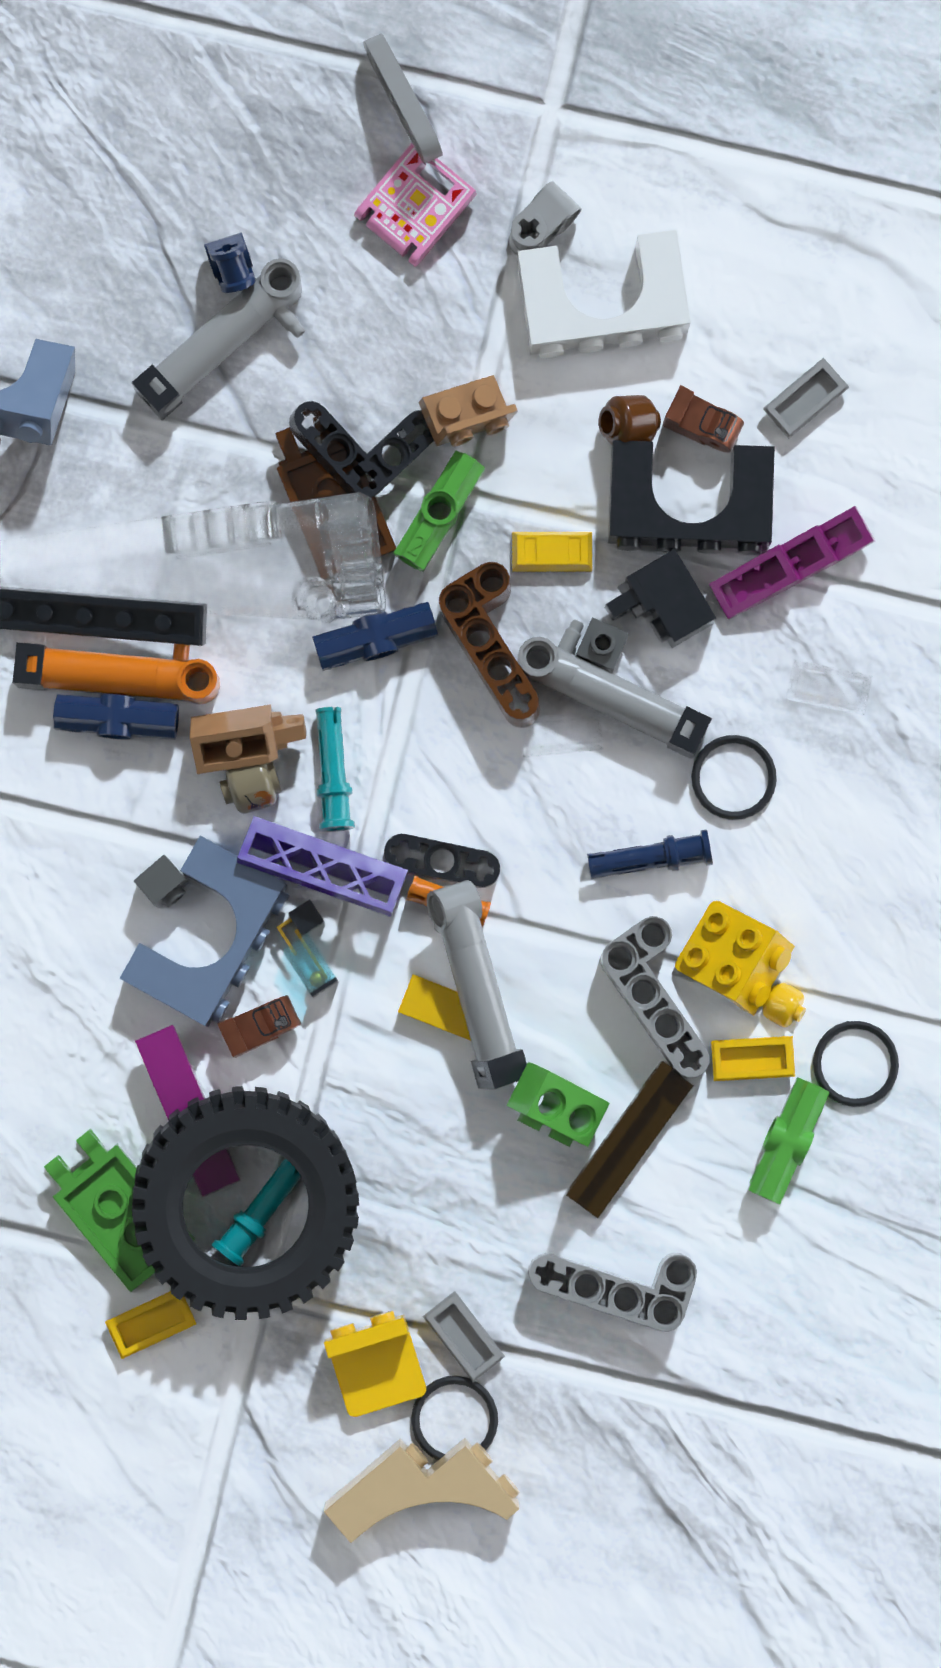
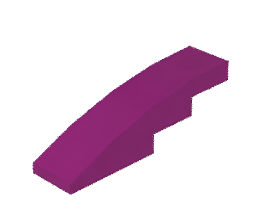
(792, 562)
(175, 1086)

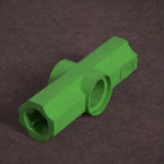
(451, 489)
(788, 1140)

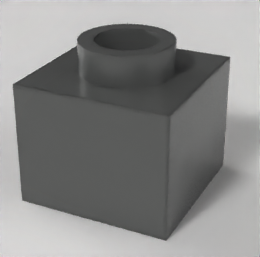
(607, 658)
(162, 882)

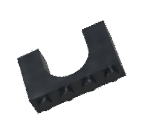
(639, 519)

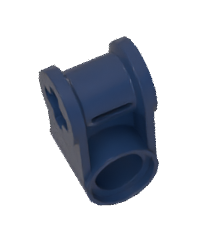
(231, 263)

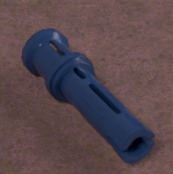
(670, 853)

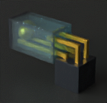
(304, 953)

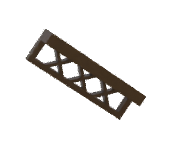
(629, 1139)

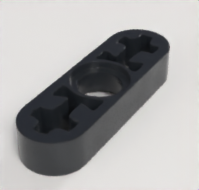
(414, 845)

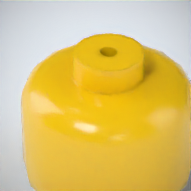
(784, 1005)

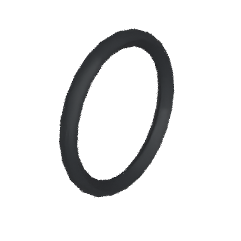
(736, 815)
(894, 1061)
(450, 1380)

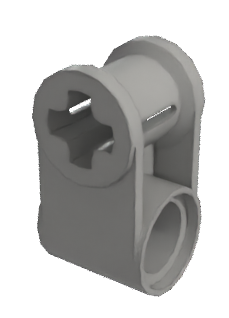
(546, 216)

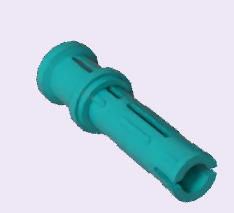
(333, 788)
(250, 1223)

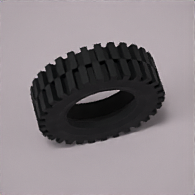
(233, 1121)

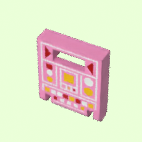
(411, 209)

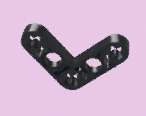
(368, 463)

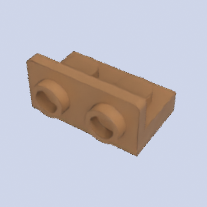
(465, 411)

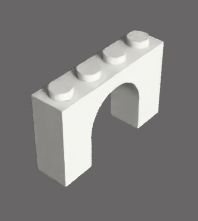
(559, 326)

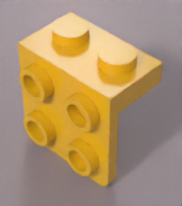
(735, 956)
(375, 1364)

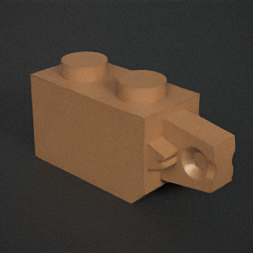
(242, 737)

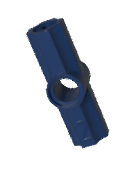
(375, 636)
(116, 717)

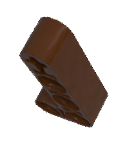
(495, 651)

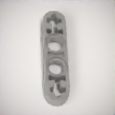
(403, 98)

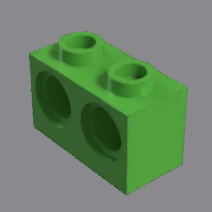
(558, 1104)

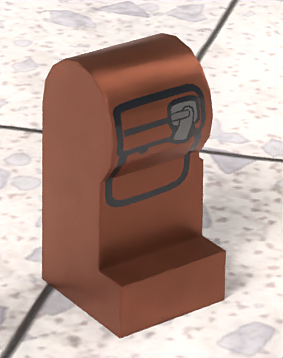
(702, 421)
(259, 1026)

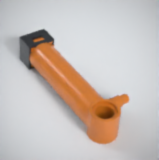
(108, 673)

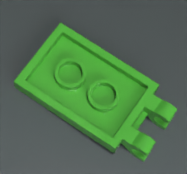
(100, 1206)

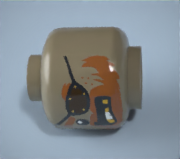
(251, 787)

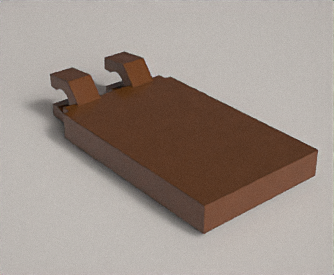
(307, 479)

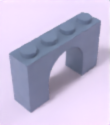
(36, 400)
(202, 990)

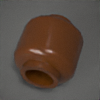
(629, 419)

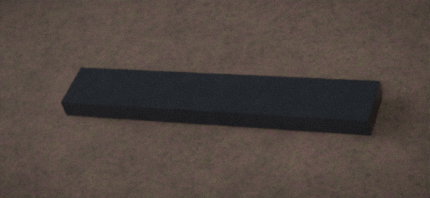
(103, 616)

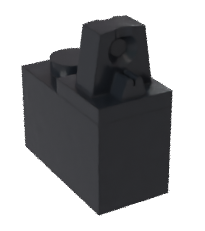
(667, 594)

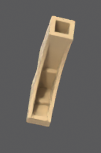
(401, 1481)

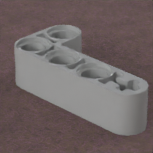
(661, 1002)
(609, 1284)

